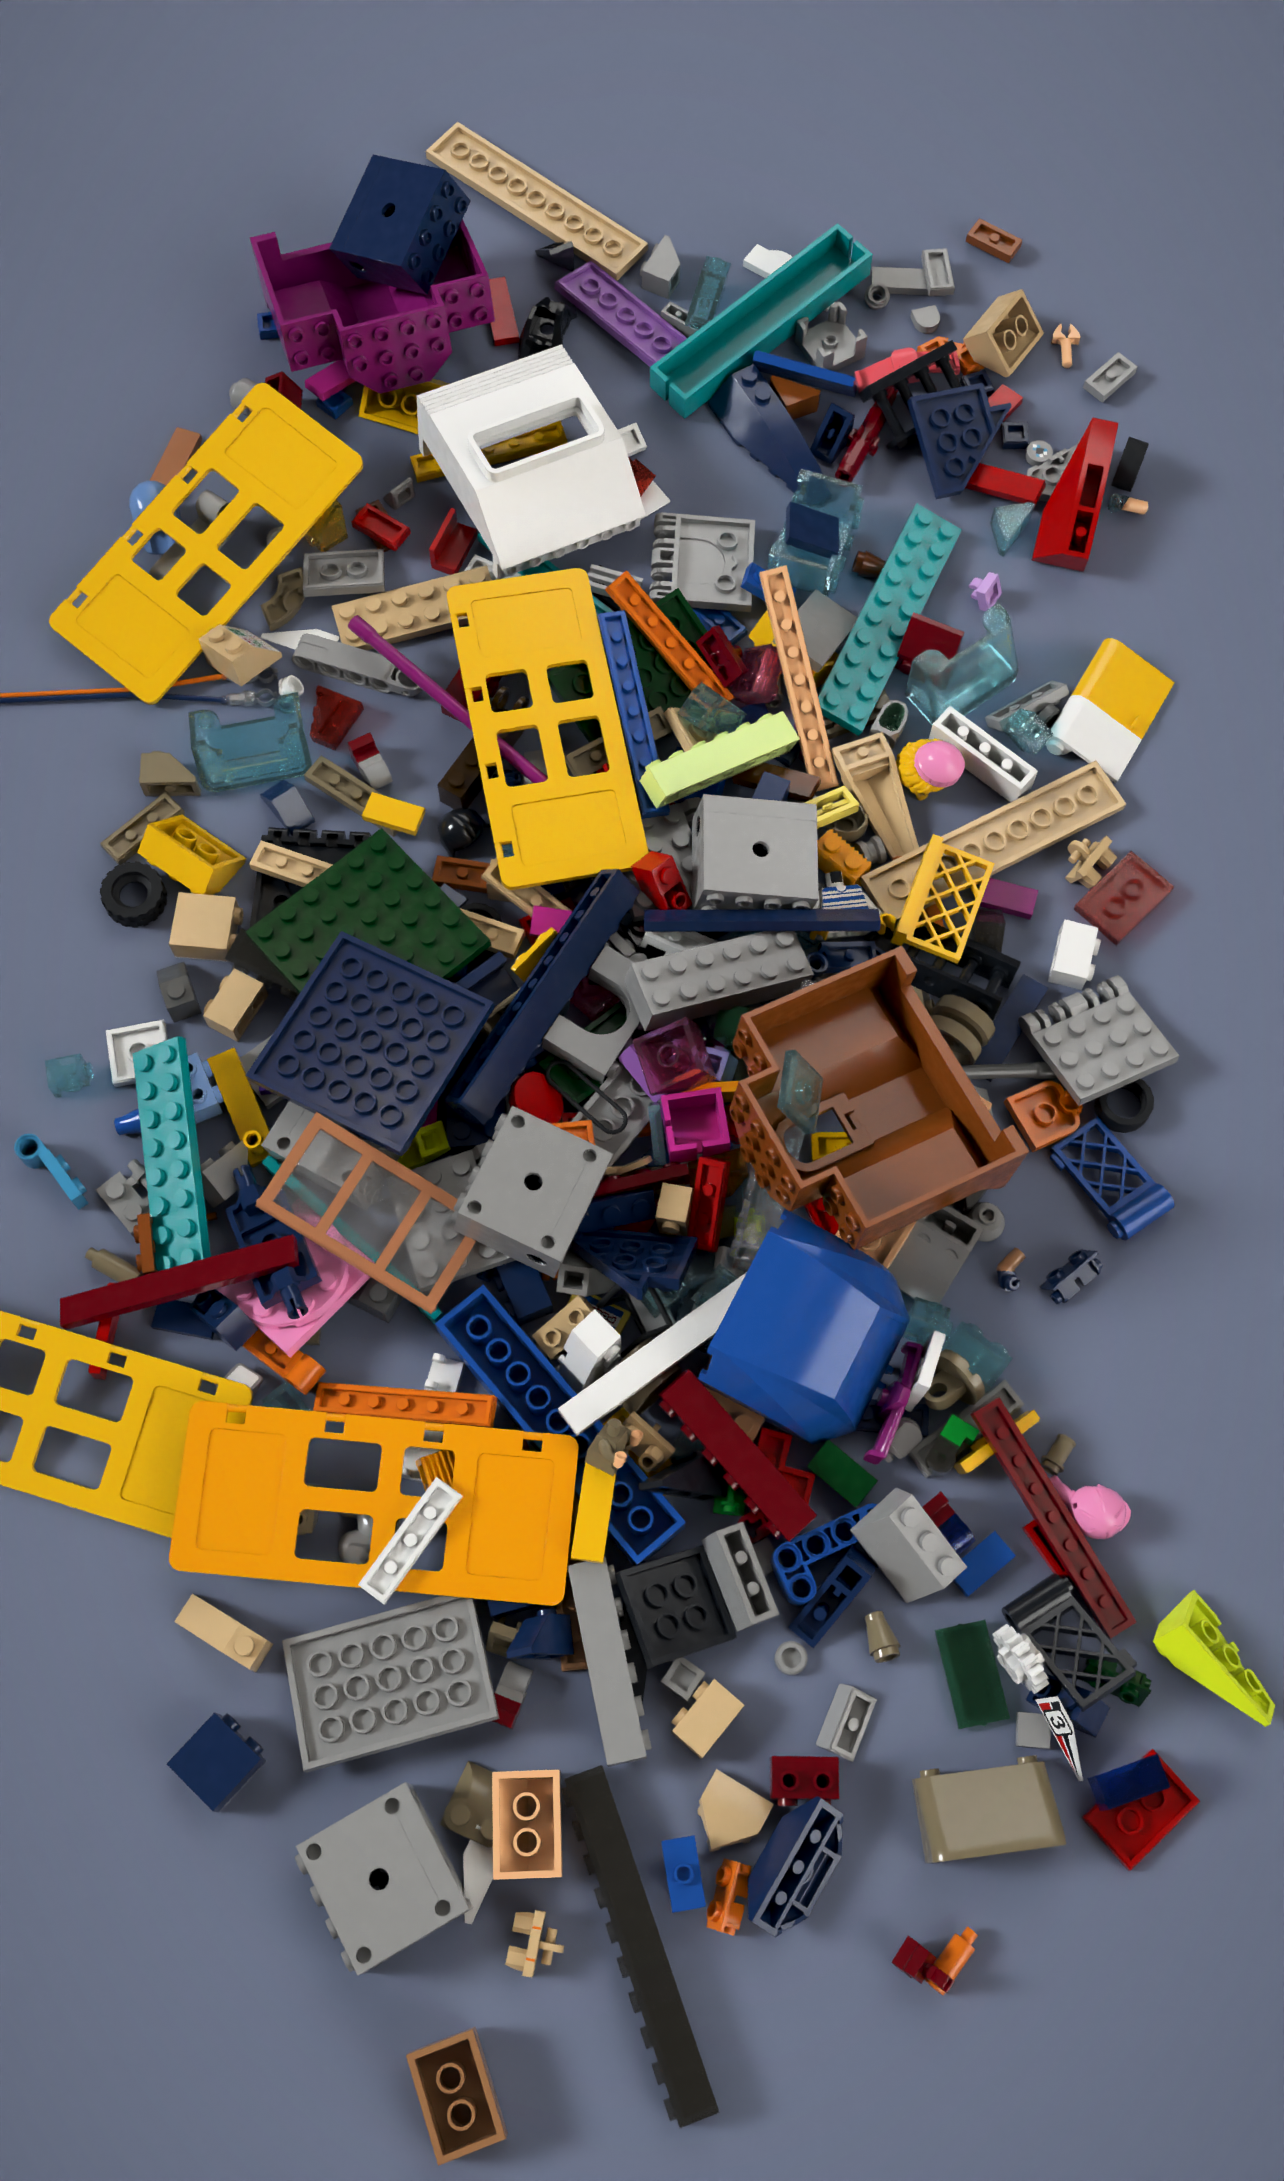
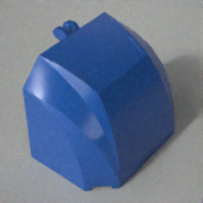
(808, 1333)

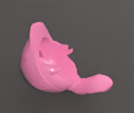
(1095, 1509)

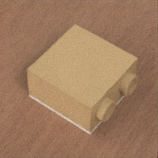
(204, 926)

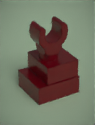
(918, 1963)

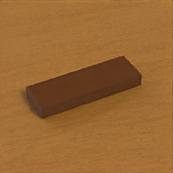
(802, 785)

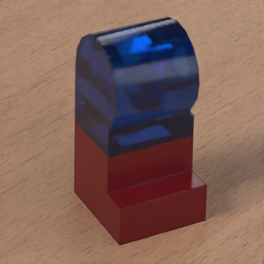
(949, 1523)

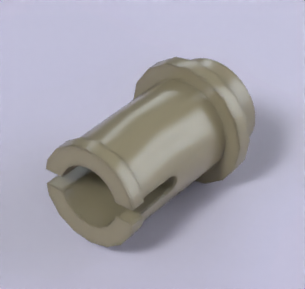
(1057, 1455)

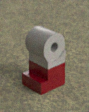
(369, 761)
(511, 1693)

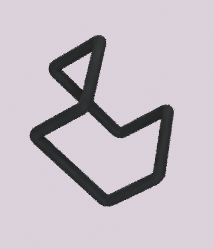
(607, 1300)

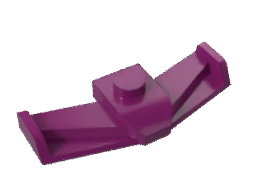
(893, 1402)

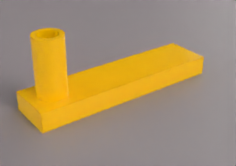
(241, 1103)

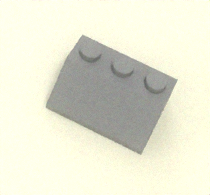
(908, 1546)

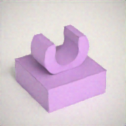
(986, 590)

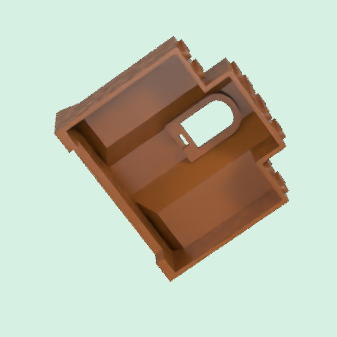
(893, 1086)

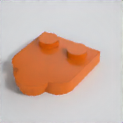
(1044, 1114)

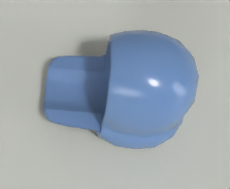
(139, 499)

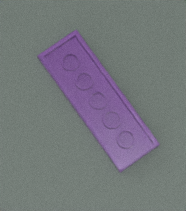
(619, 312)

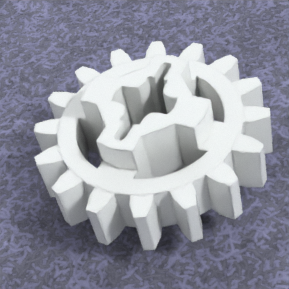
(1020, 1658)

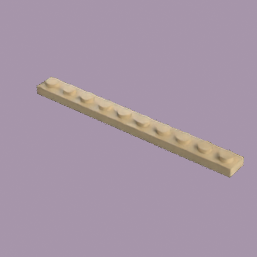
(303, 869)

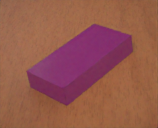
(1009, 898)

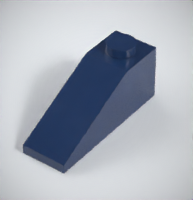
(833, 1596)

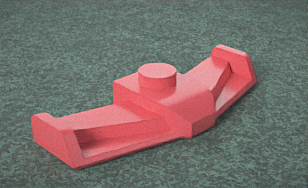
(897, 360)

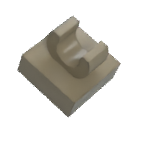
(501, 1637)

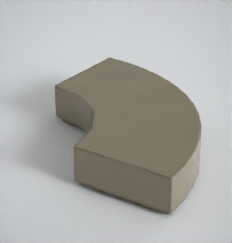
(286, 600)

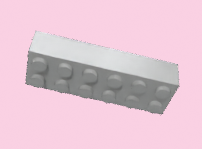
(716, 977)

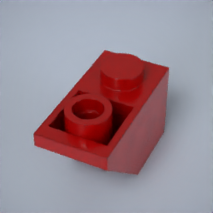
(661, 881)

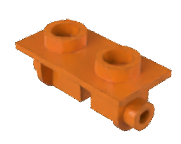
(724, 1913)

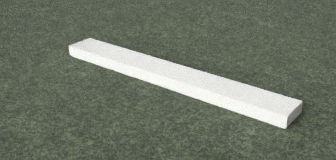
(648, 1362)

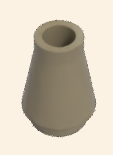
(881, 1639)

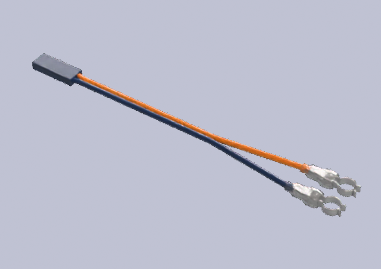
(246, 698)

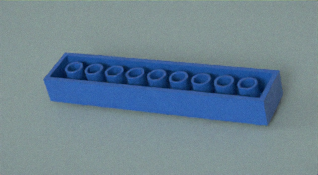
(530, 1396)

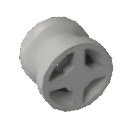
(872, 850)

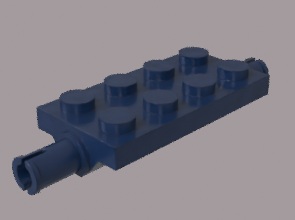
(255, 1227)

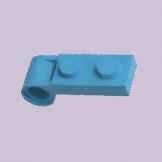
(56, 1165)

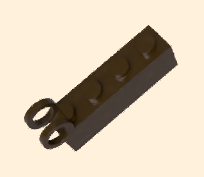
(464, 779)

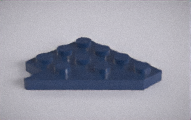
(954, 433)
(638, 1258)

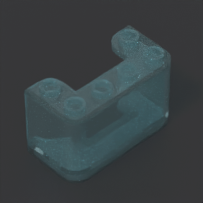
(832, 497)

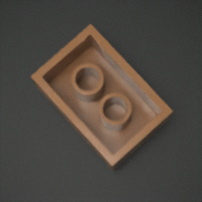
(457, 2095)

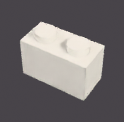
(1073, 955)

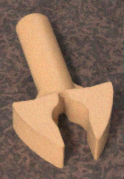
(1065, 343)

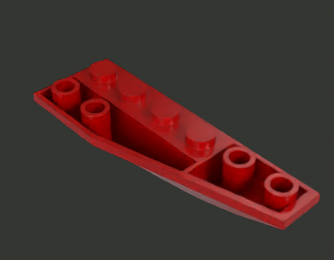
(1075, 504)

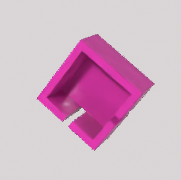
(695, 1124)

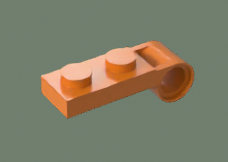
(298, 1370)

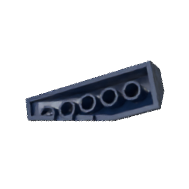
(762, 425)

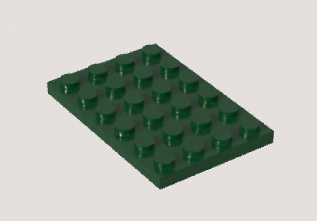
(658, 680)

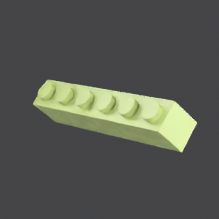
(718, 759)

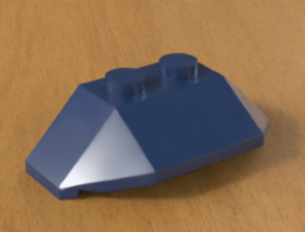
(795, 1866)

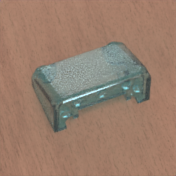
(970, 675)
(252, 749)

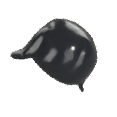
(460, 829)

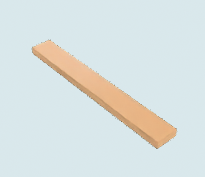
(798, 676)

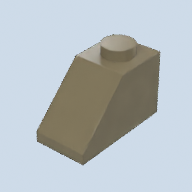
(164, 773)

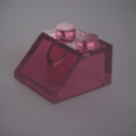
(674, 1058)

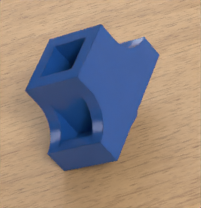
(683, 1874)

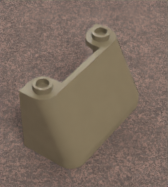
(987, 1811)

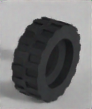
(130, 873)

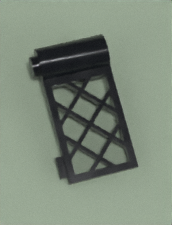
(1048, 1603)

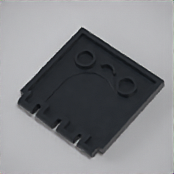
(330, 848)

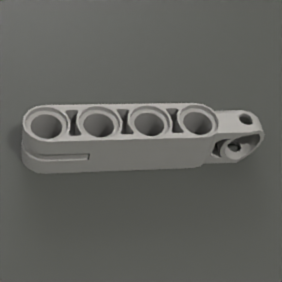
(352, 665)

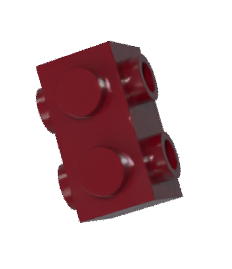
(803, 1772)

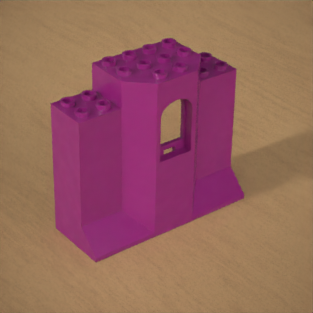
(379, 330)

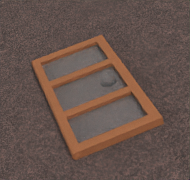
(368, 1212)

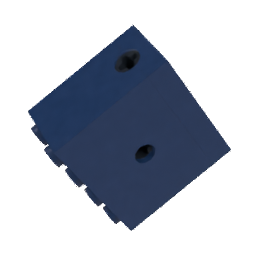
(400, 224)

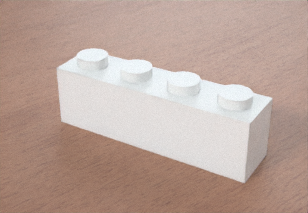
(985, 755)

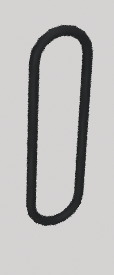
(593, 1086)

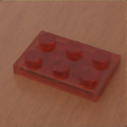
(1123, 898)

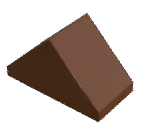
(795, 397)

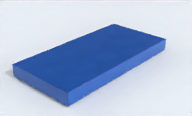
(805, 373)

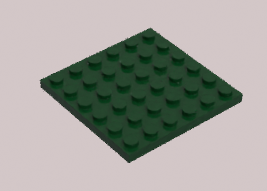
(378, 899)

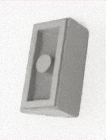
(846, 1722)

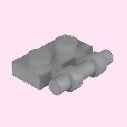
(122, 1197)

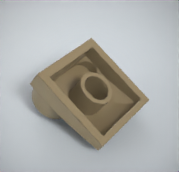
(472, 1806)

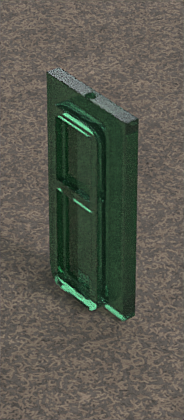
(972, 1674)

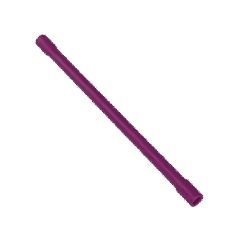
(370, 636)

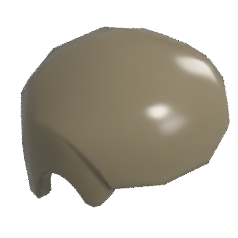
(851, 826)

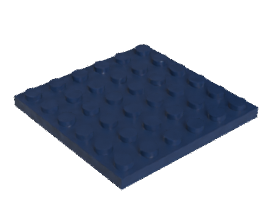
(371, 1042)

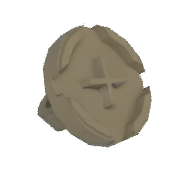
(954, 1379)

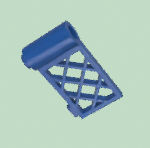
(1133, 1211)

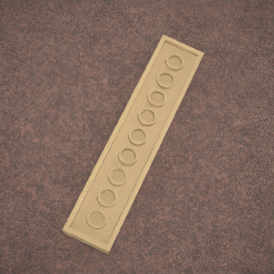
(536, 200)
(1005, 834)

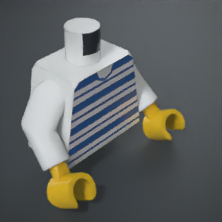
(846, 897)

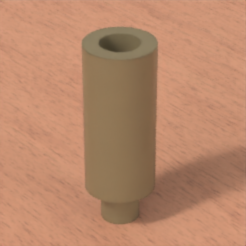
(112, 1265)

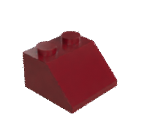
(926, 635)

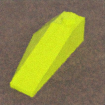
(1197, 1648)

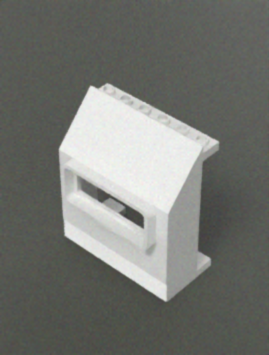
(548, 499)

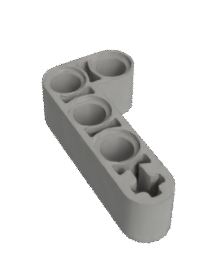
(208, 508)

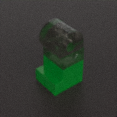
(942, 1454)

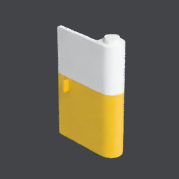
(1110, 709)

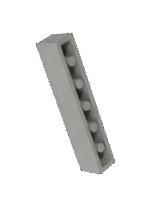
(607, 1663)

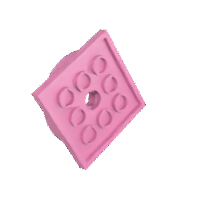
(323, 1300)

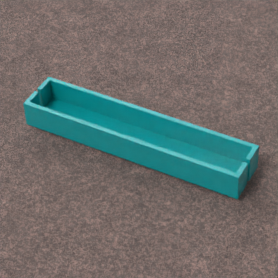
(760, 319)

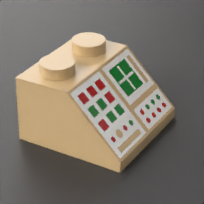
(237, 653)

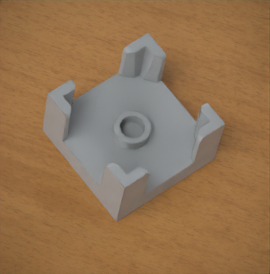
(830, 342)

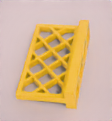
(918, 898)

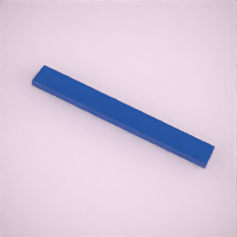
(630, 704)

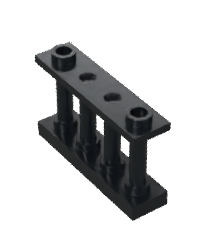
(899, 380)
(974, 960)

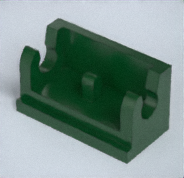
(842, 1473)

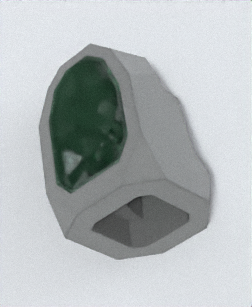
(891, 721)

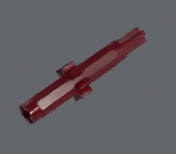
(863, 441)

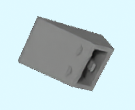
(934, 1253)

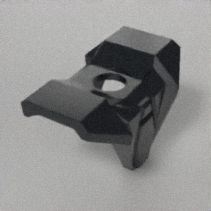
(545, 313)

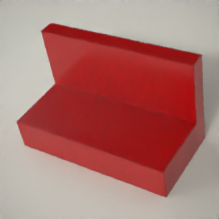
(451, 544)

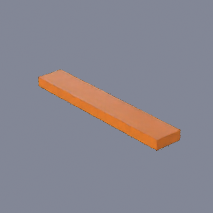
(663, 635)
(407, 1404)

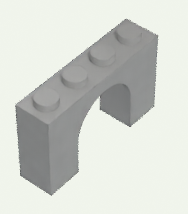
(591, 1052)

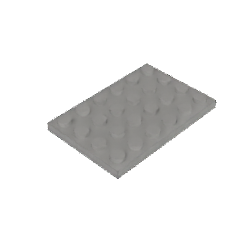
(388, 1680)

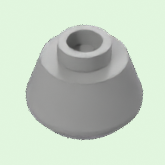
(982, 1213)

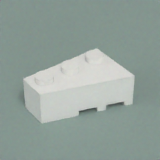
(591, 1352)

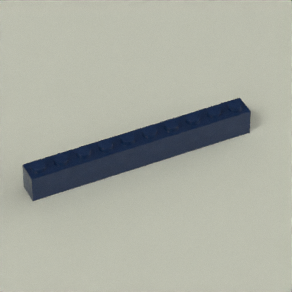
(542, 997)

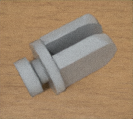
(905, 1440)

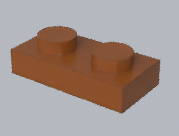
(993, 240)
(460, 874)

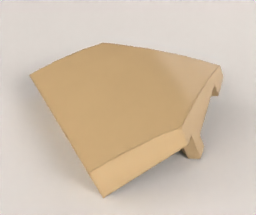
(731, 1812)

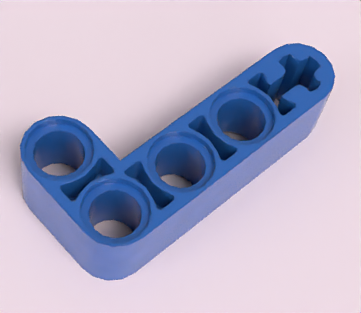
(803, 1557)

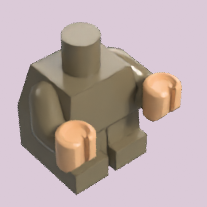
(608, 1448)

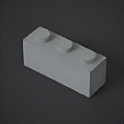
(739, 1576)

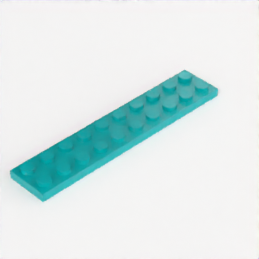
(879, 629)

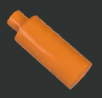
(955, 1955)

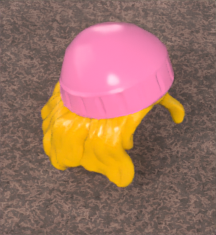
(929, 766)

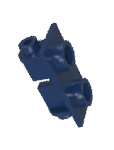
(1080, 1267)

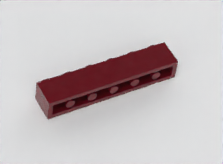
(737, 1455)

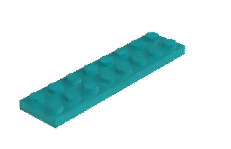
(171, 1154)

